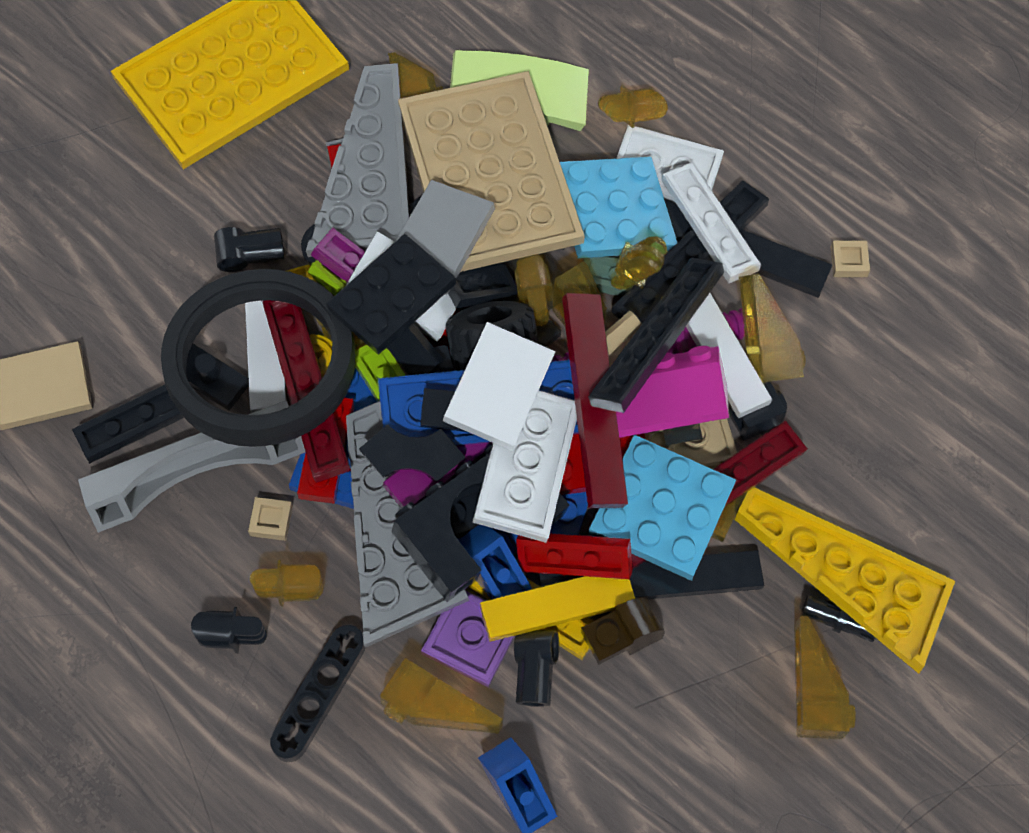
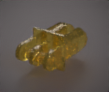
(633, 105)
(639, 262)
(534, 286)
(288, 583)

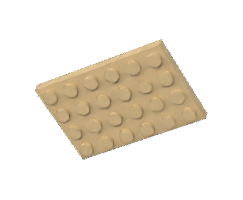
(498, 148)

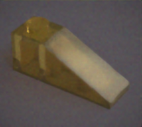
(768, 335)
(820, 692)
(430, 702)

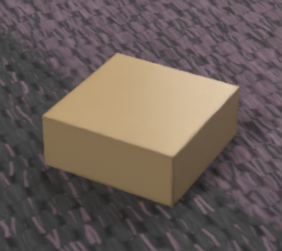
(850, 259)
(270, 518)

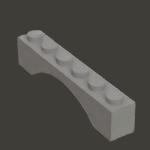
(126, 488)

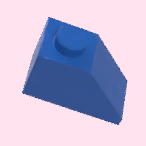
(499, 568)
(518, 786)

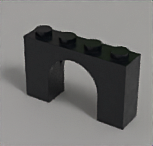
(428, 534)

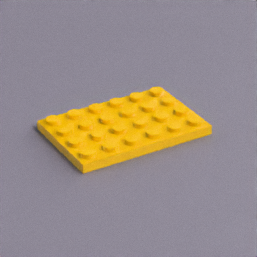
(228, 74)

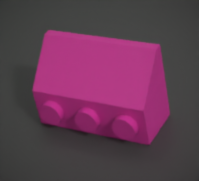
(679, 393)

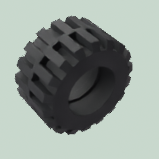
(467, 326)

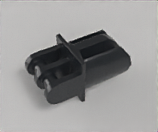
(227, 629)

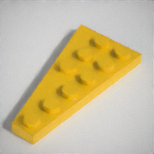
(874, 586)

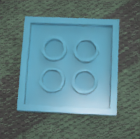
(617, 204)
(668, 507)

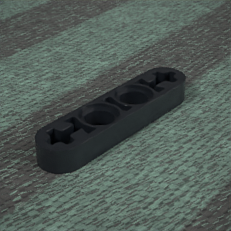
(313, 690)

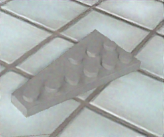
(369, 171)
(391, 583)

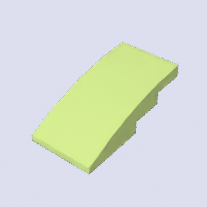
(558, 85)

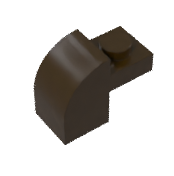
(625, 629)

